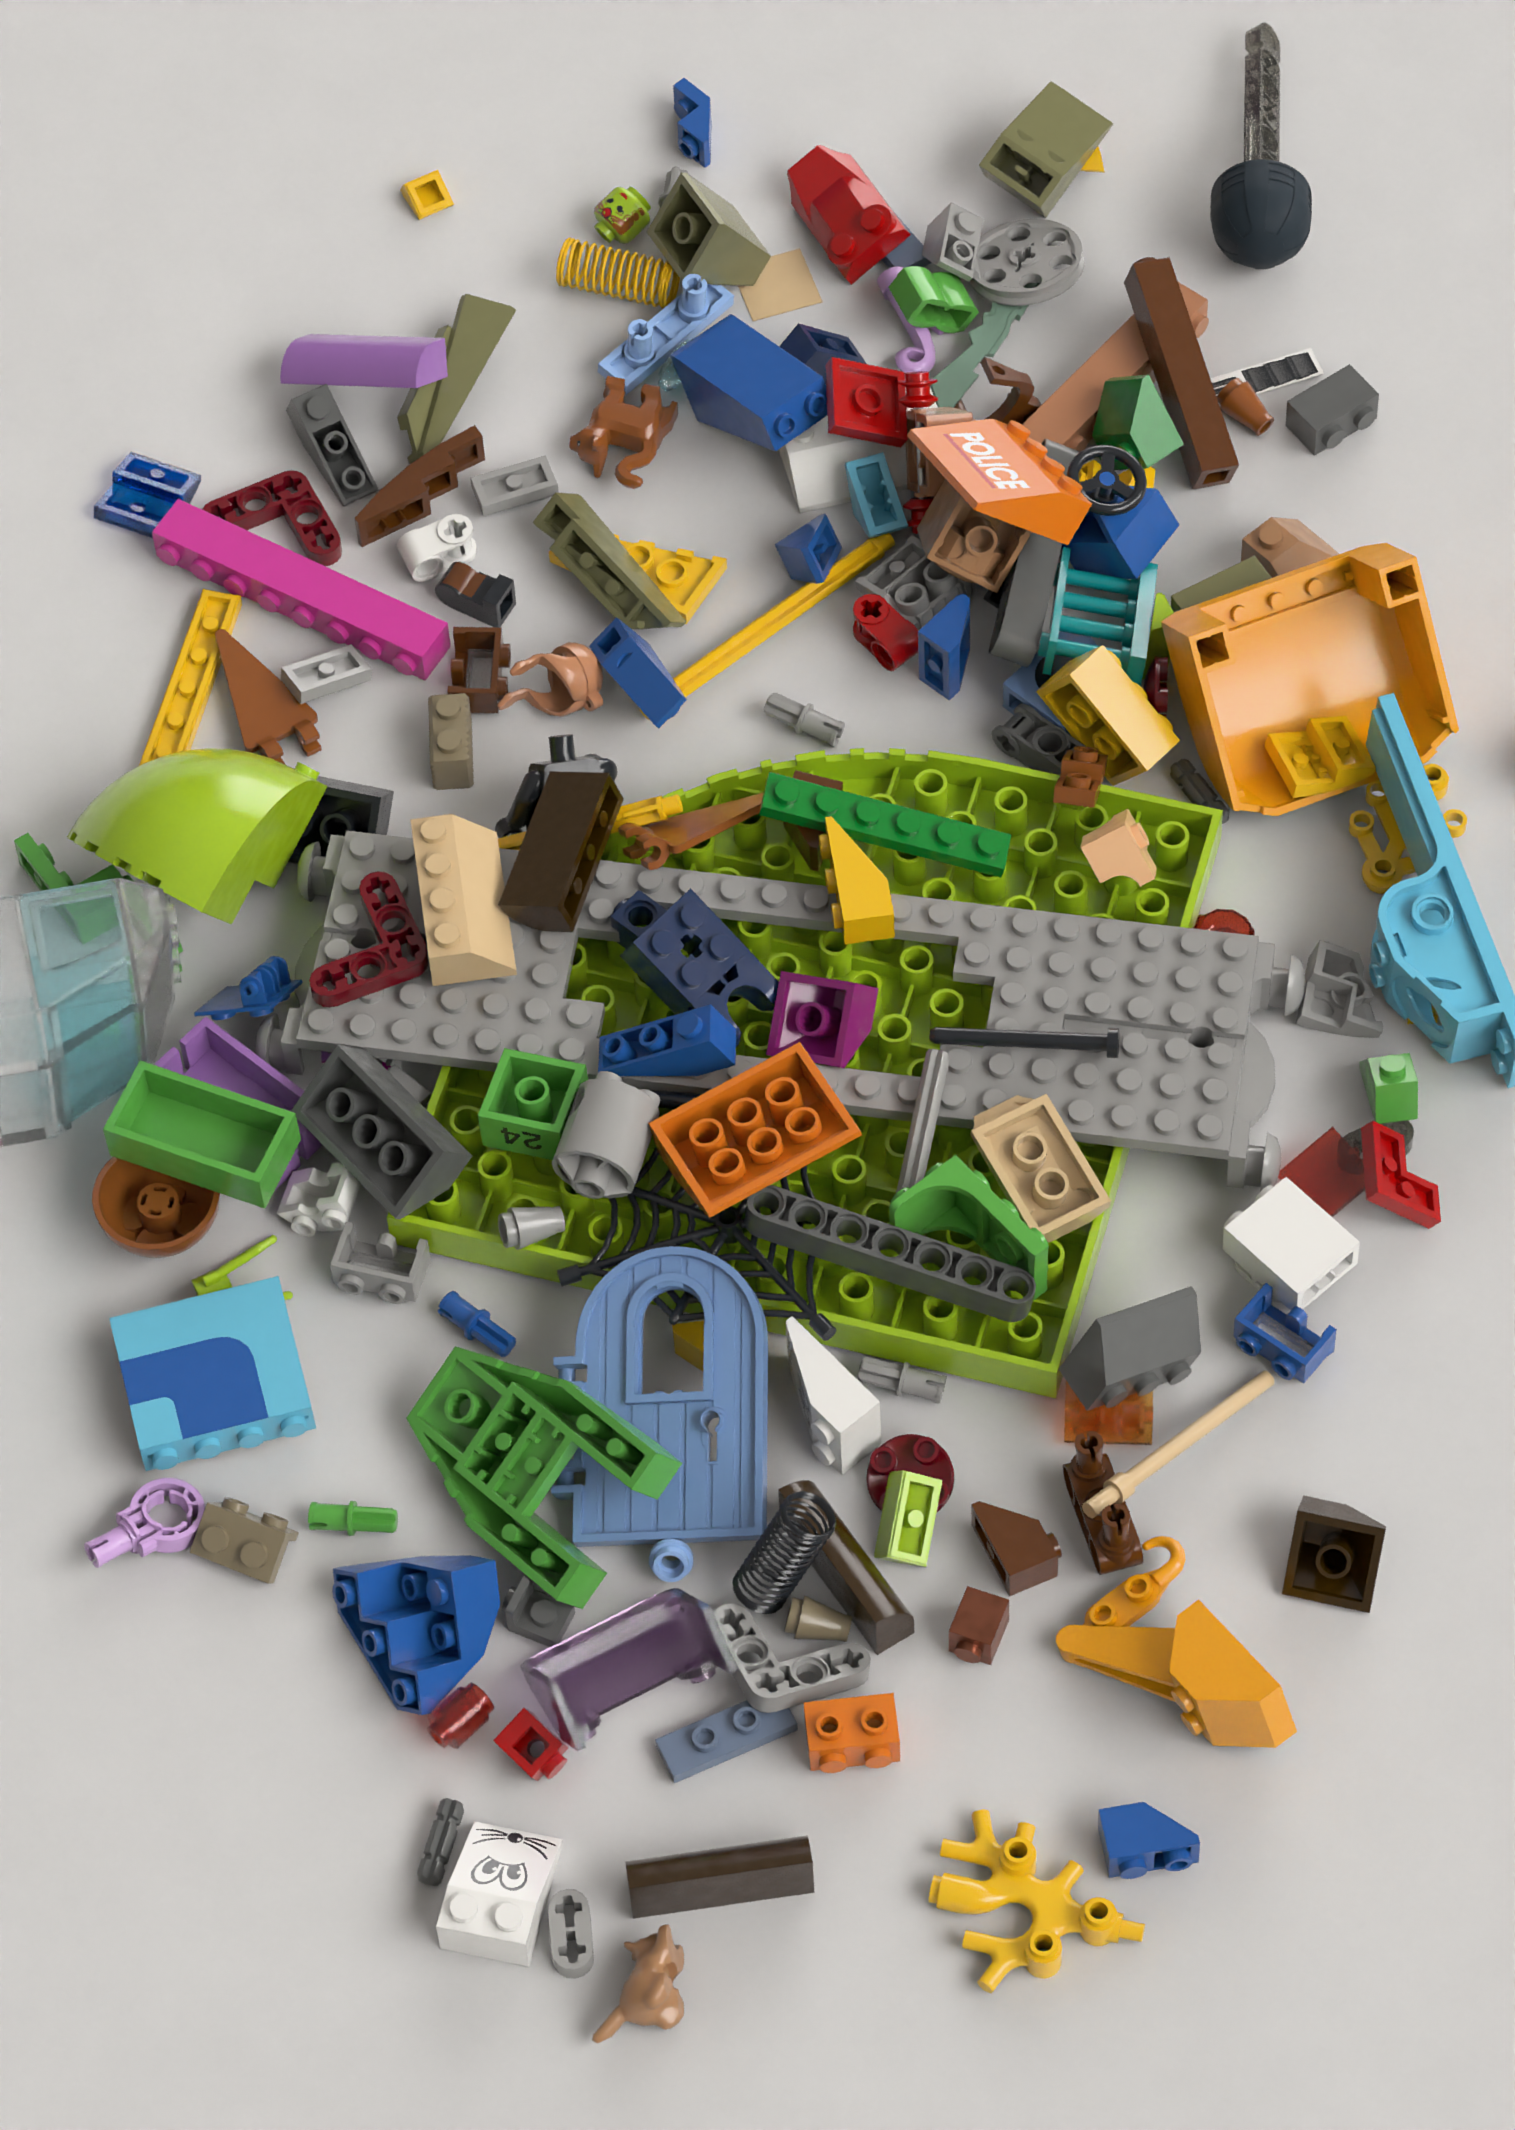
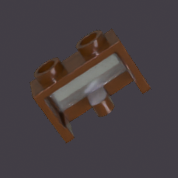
(479, 667)

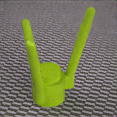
(218, 1279)

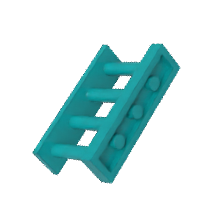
(1137, 616)

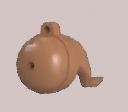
(573, 679)

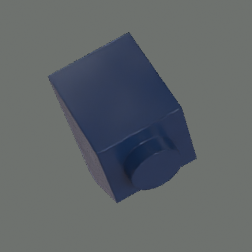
(816, 347)

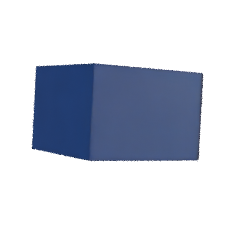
(810, 551)

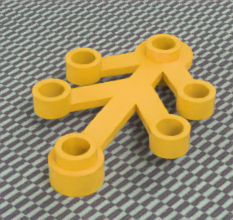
(1390, 858)

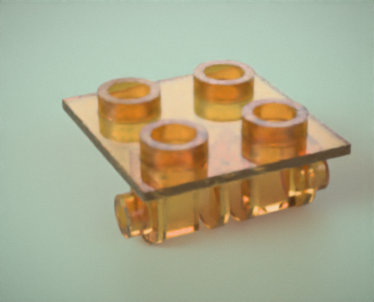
(1122, 1424)

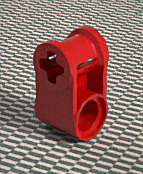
(884, 631)

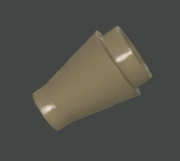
(816, 1621)

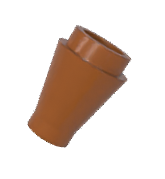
(1244, 405)

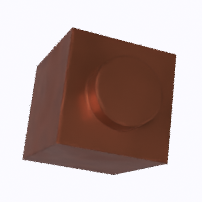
(978, 1626)

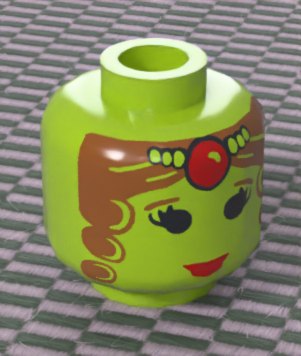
(622, 215)

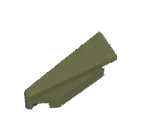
(604, 564)

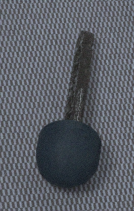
(1261, 204)

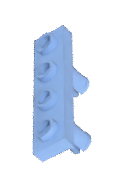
(654, 341)

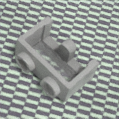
(379, 1267)

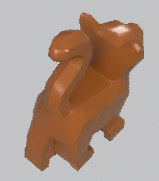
(625, 426)

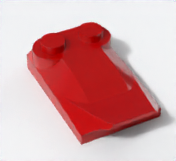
(844, 211)

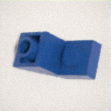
(695, 124)

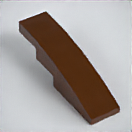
(410, 492)

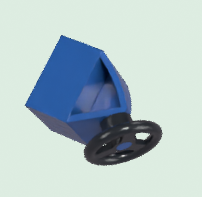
(1124, 521)

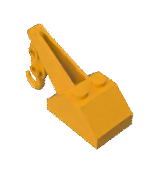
(1194, 1664)

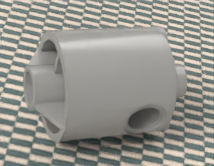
(606, 1137)

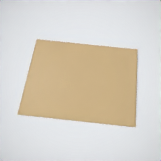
(781, 287)

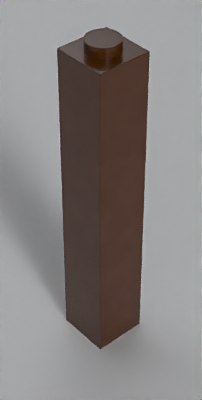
(1181, 372)

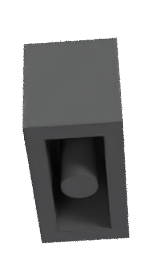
(1332, 410)

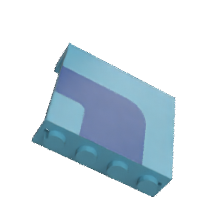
(212, 1374)

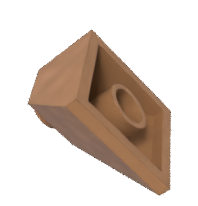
(1284, 546)

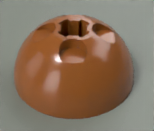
(151, 1210)

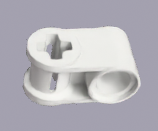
(433, 547)

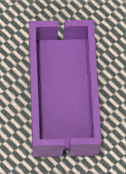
(225, 1062)

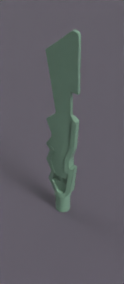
(985, 341)

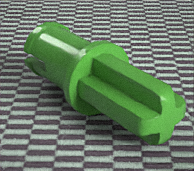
(351, 1518)

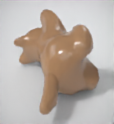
(649, 1991)

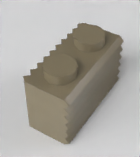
(450, 741)

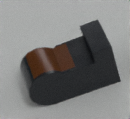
(477, 594)

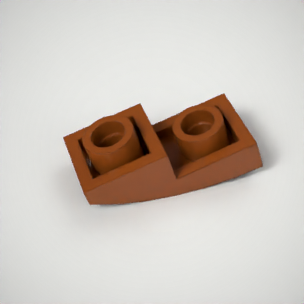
(1080, 777)

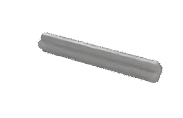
(924, 1118)

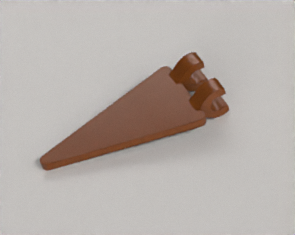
(264, 703)
(685, 830)

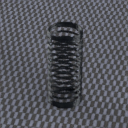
(787, 1587)

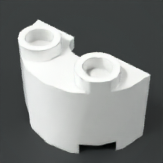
(319, 1199)

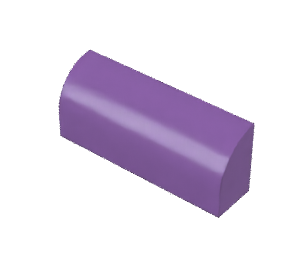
(364, 361)

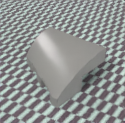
(1337, 995)

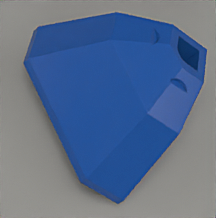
(419, 1621)

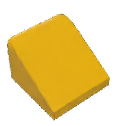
(427, 195)

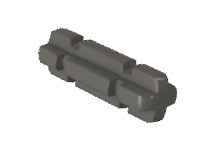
(1196, 787)
(440, 1842)

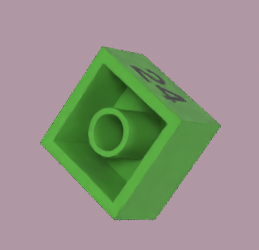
(529, 1103)

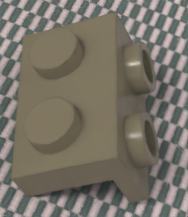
(242, 1539)

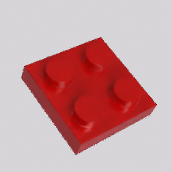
(865, 402)

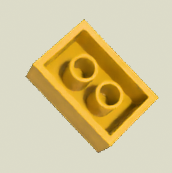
(1109, 713)

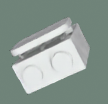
(1289, 1245)

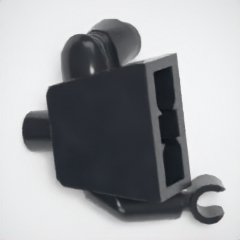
(562, 760)

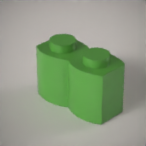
(933, 299)

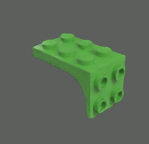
(963, 1202)

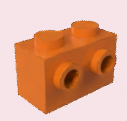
(852, 1732)

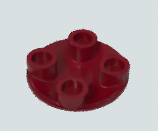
(1157, 691)
(911, 1454)

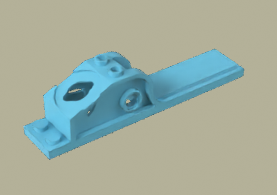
(1430, 927)

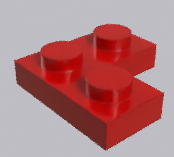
(1390, 1182)

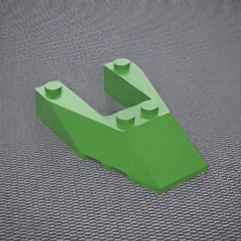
(503, 1444)

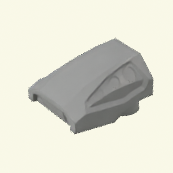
(913, 584)

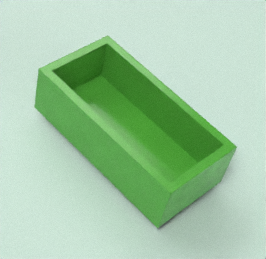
(202, 1134)

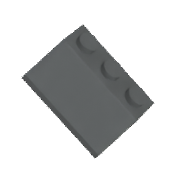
(1135, 1350)

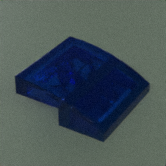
(144, 493)

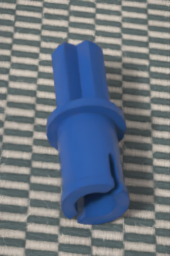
(476, 1324)

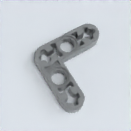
(771, 1673)

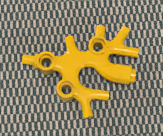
(1014, 1881)

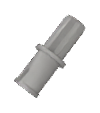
(804, 718)
(902, 1379)

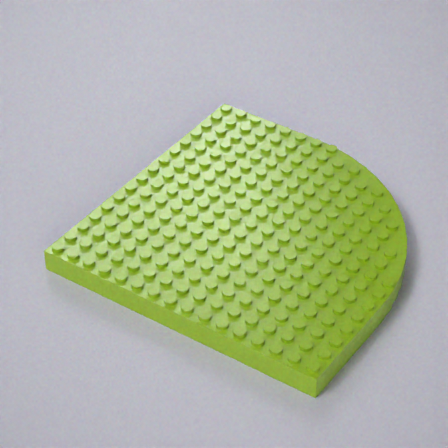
(914, 995)

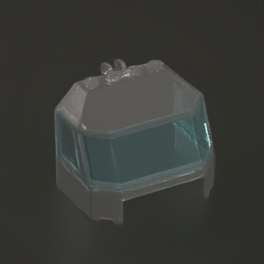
(80, 998)

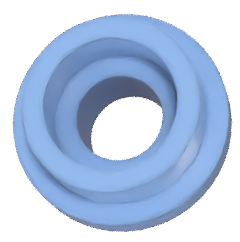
(671, 1570)

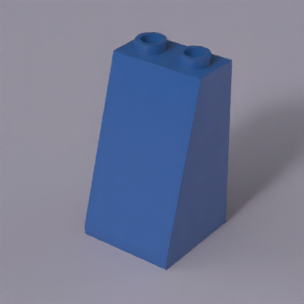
(749, 385)

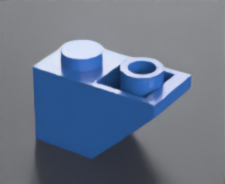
(1143, 1840)

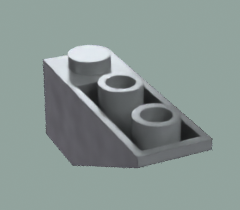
(331, 444)

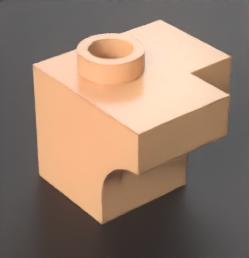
(1119, 850)

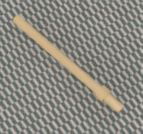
(1123, 1485)

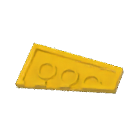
(678, 574)

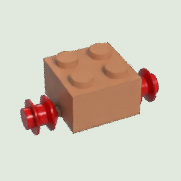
(921, 473)

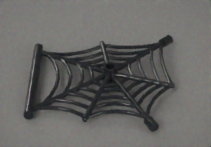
(729, 1229)

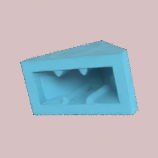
(874, 496)

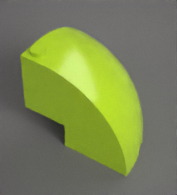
(203, 824)

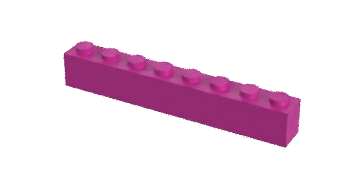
(301, 590)

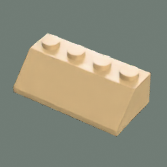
(460, 900)

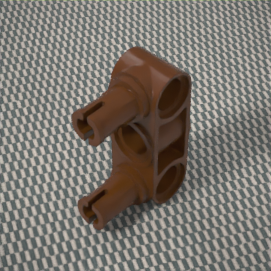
(1109, 1536)

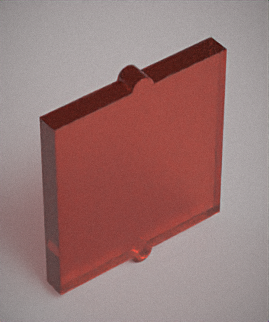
(1328, 1172)

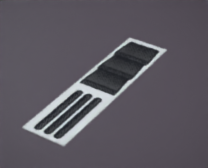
(1274, 372)

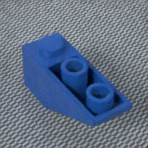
(638, 671)
(671, 1046)

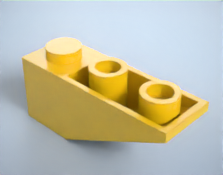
(860, 888)

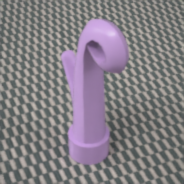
(923, 347)

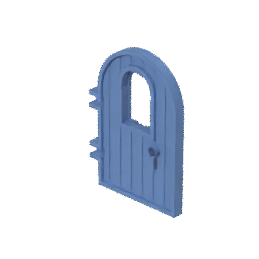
(704, 1496)

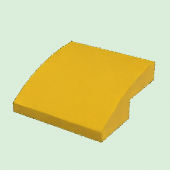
(1321, 757)

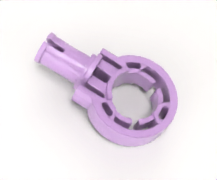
(140, 1533)

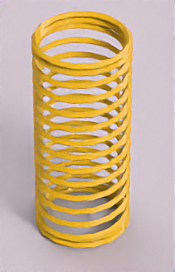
(574, 263)

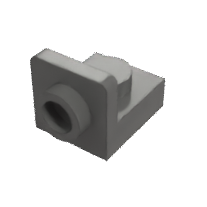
(536, 1614)

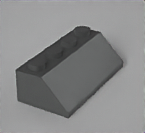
(380, 1132)

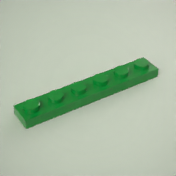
(886, 824)

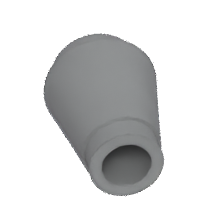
(528, 1225)

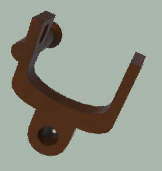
(1020, 402)

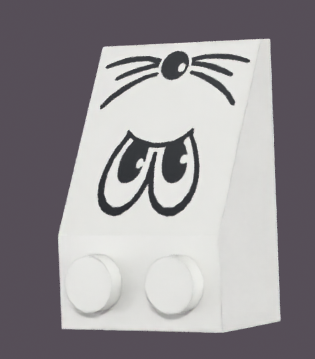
(836, 1407)
(498, 1894)

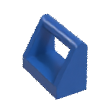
(945, 647)

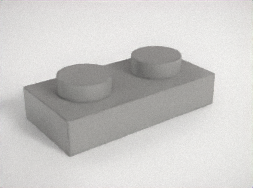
(514, 485)
(326, 674)

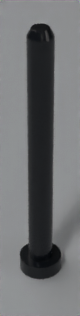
(1028, 1039)

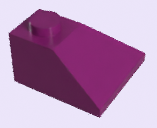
(822, 1015)

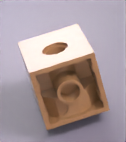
(968, 541)

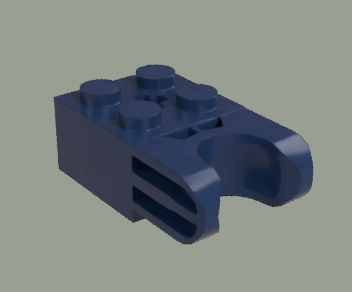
(715, 964)

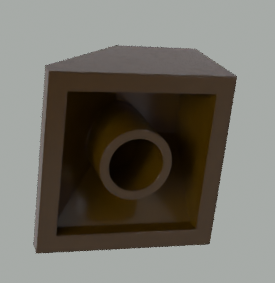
(1334, 1555)

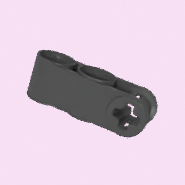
(1030, 737)

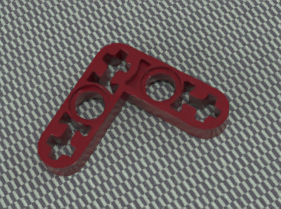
(289, 506)
(386, 955)

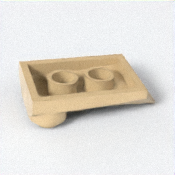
(1039, 1165)

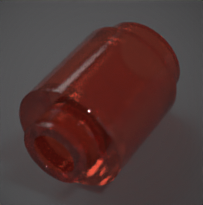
(459, 1716)

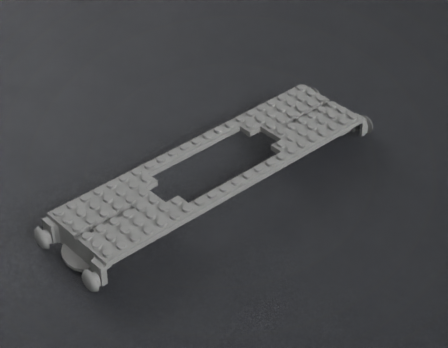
(1185, 1071)

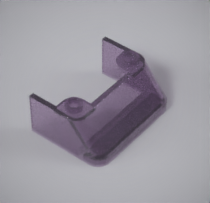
(625, 1658)

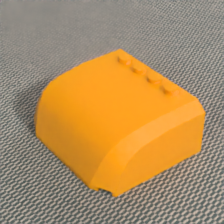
(1304, 650)

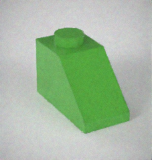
(1391, 1087)

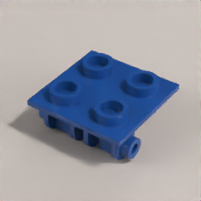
(255, 994)

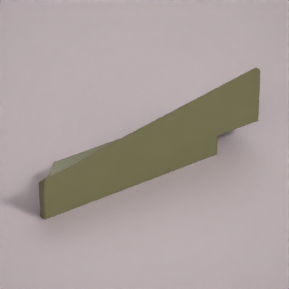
(469, 344)

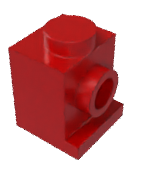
(518, 1738)

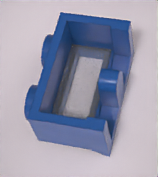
(1282, 1337)

